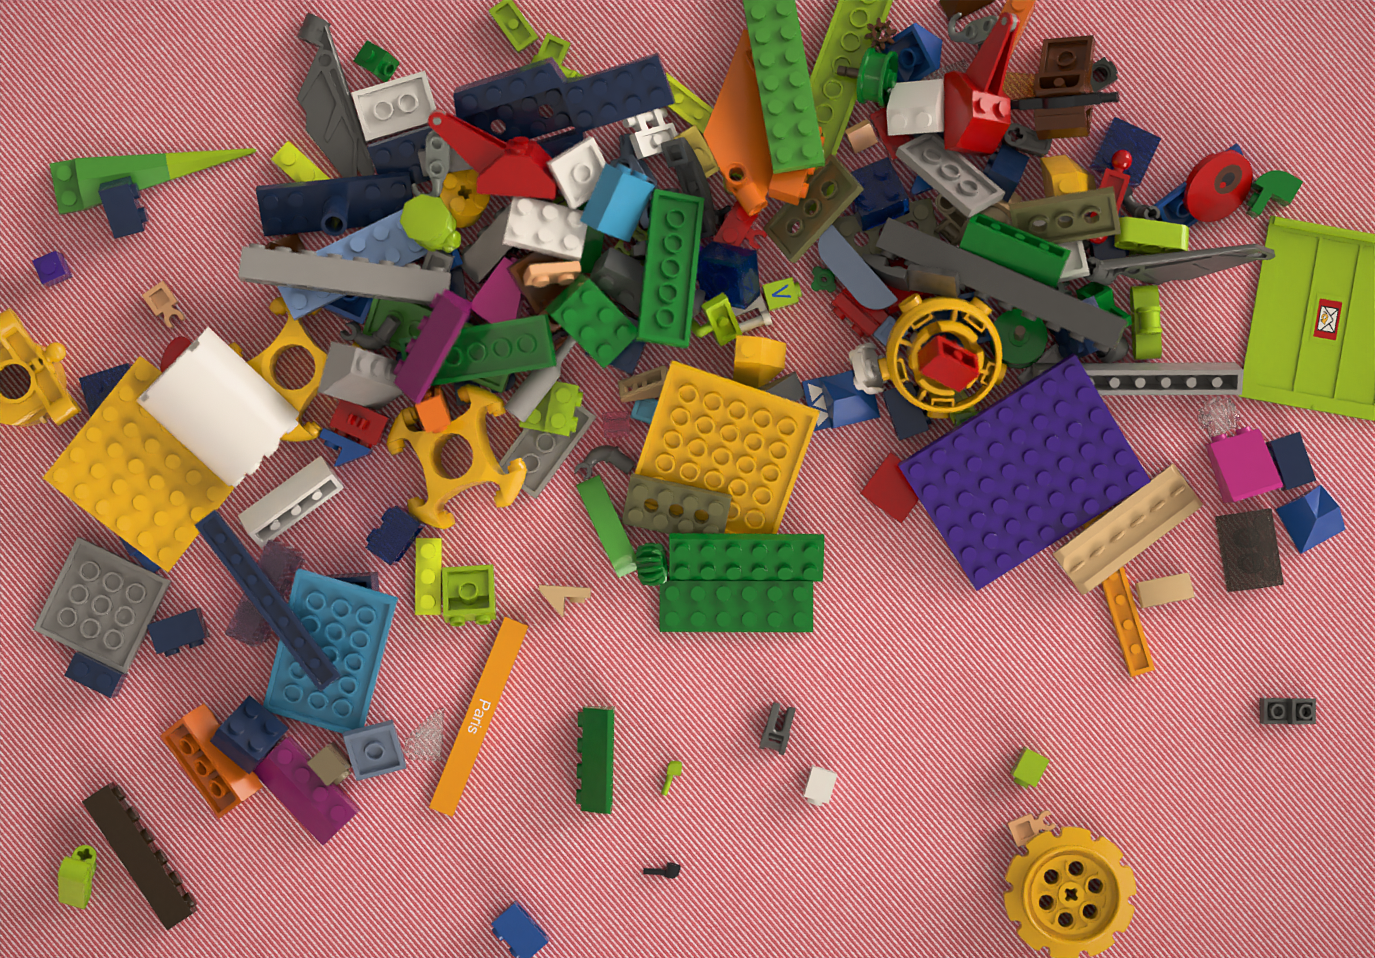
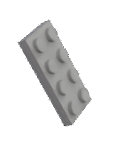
(950, 174)
(545, 452)

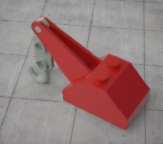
(974, 102)
(503, 167)

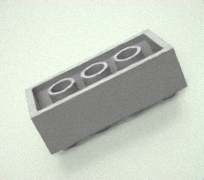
(359, 376)

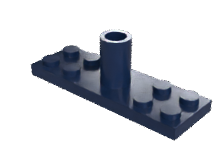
(331, 203)

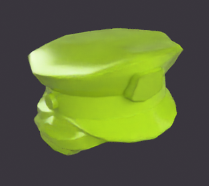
(430, 224)

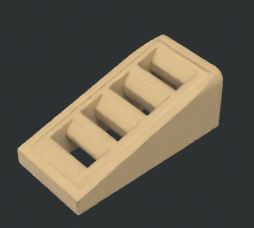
(651, 382)

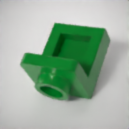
(376, 61)

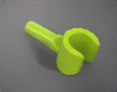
(674, 768)

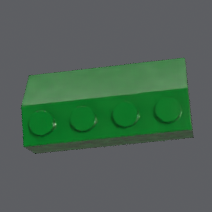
(597, 759)

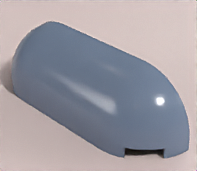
(853, 271)

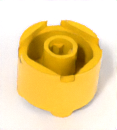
(461, 197)

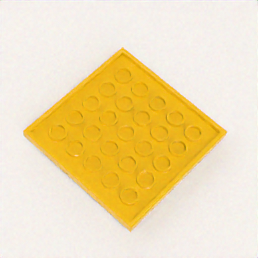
(728, 442)
(138, 474)

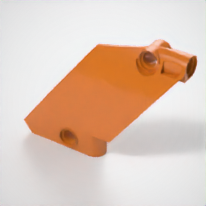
(738, 132)

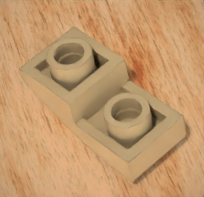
(1164, 590)

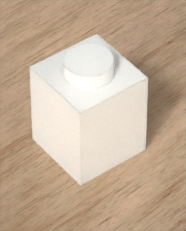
(819, 785)

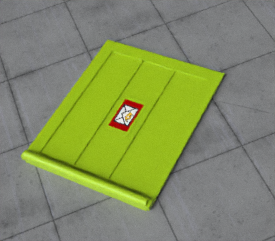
(1314, 321)

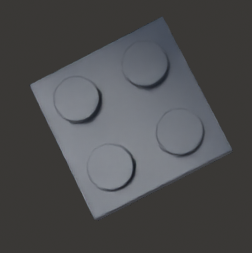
(374, 750)

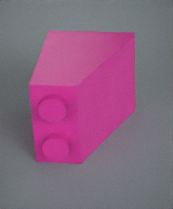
(499, 296)
(1242, 465)

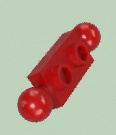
(1115, 178)

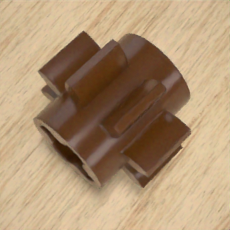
(877, 28)

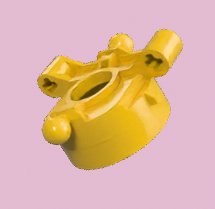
(48, 386)

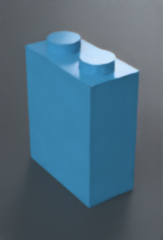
(617, 201)

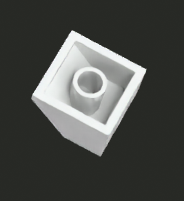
(916, 107)

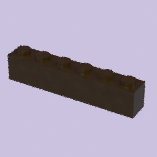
(140, 856)

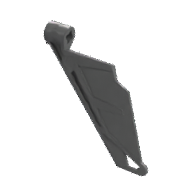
(329, 105)
(1176, 265)

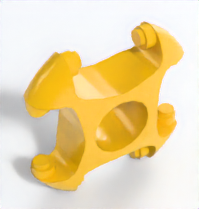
(292, 335)
(429, 447)

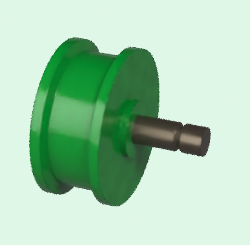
(874, 77)
(1020, 338)

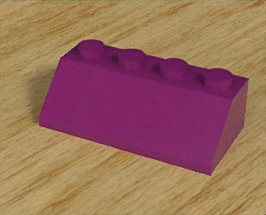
(432, 344)
(317, 806)

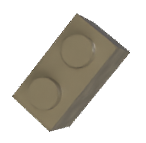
(331, 765)

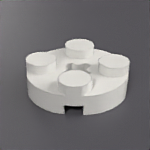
(866, 369)

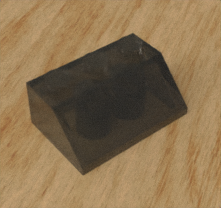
(1249, 550)

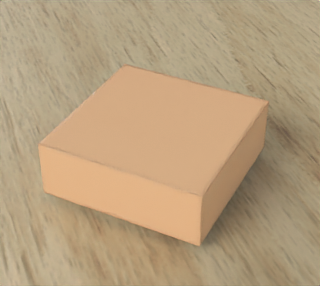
(861, 136)

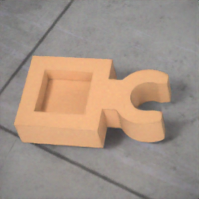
(162, 301)
(1026, 827)

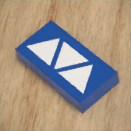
(815, 399)

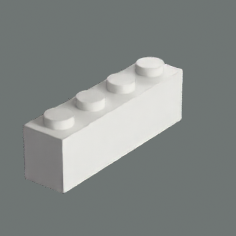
(290, 501)

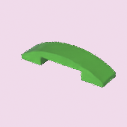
(608, 525)

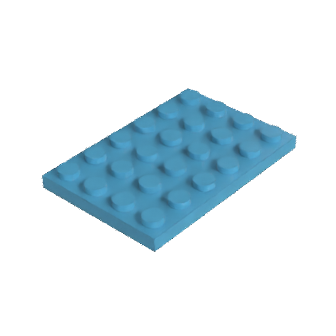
(353, 633)

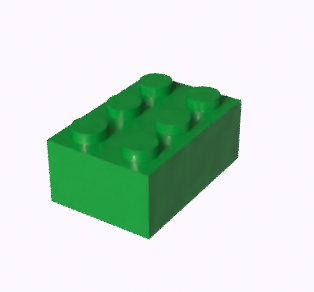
(592, 320)

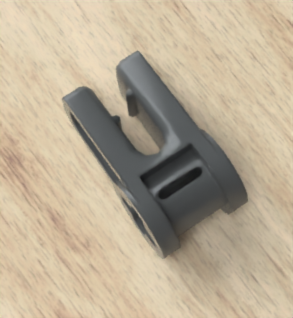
(1027, 142)
(770, 732)

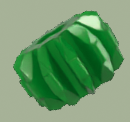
(652, 564)

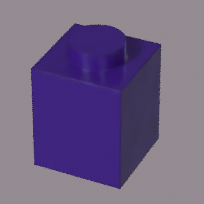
(52, 268)

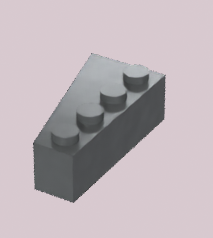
(488, 250)
(622, 280)

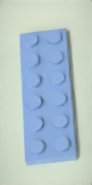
(376, 242)

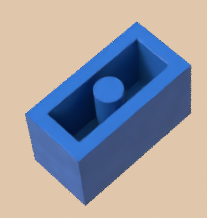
(519, 931)

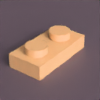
(550, 273)

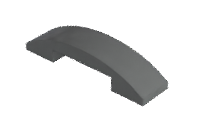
(691, 178)

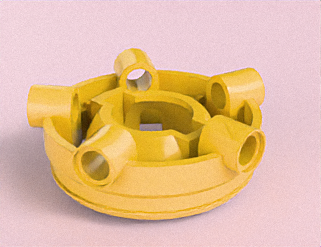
(918, 312)

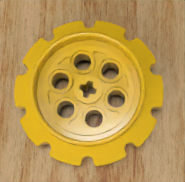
(1098, 861)

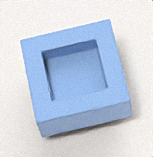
(883, 331)

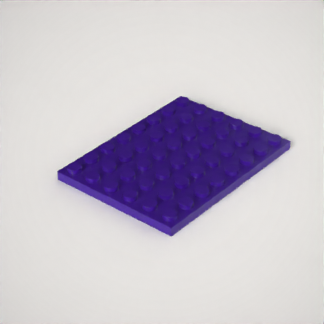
(1024, 472)

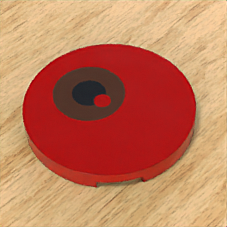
(1217, 185)

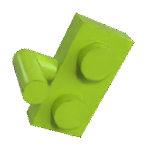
(720, 321)

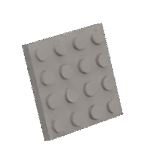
(102, 605)

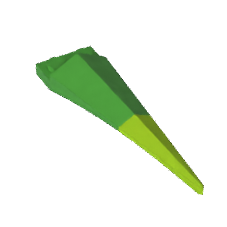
(79, 179)

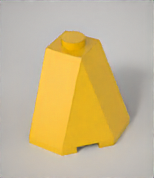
(1064, 176)
(757, 360)

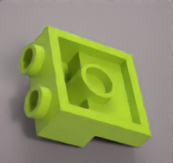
(556, 410)
(469, 594)

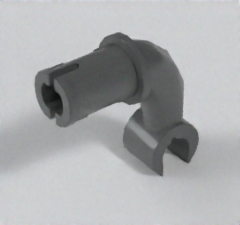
(1136, 209)
(378, 339)
(608, 454)

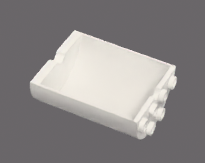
(219, 408)

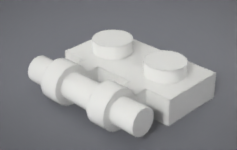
(647, 141)

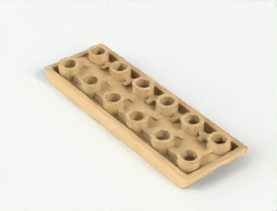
(1127, 529)

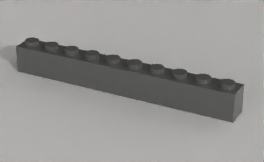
(1004, 285)

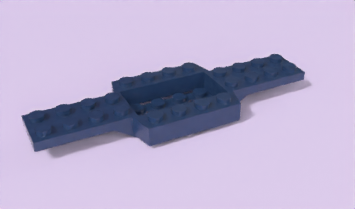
(516, 100)

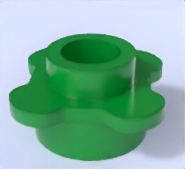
(818, 284)

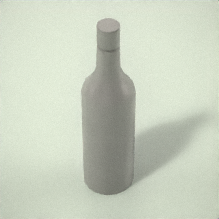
(537, 385)

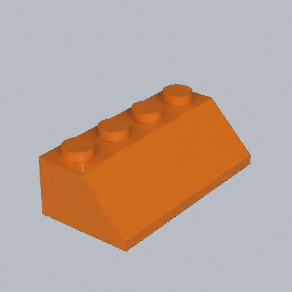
(211, 771)

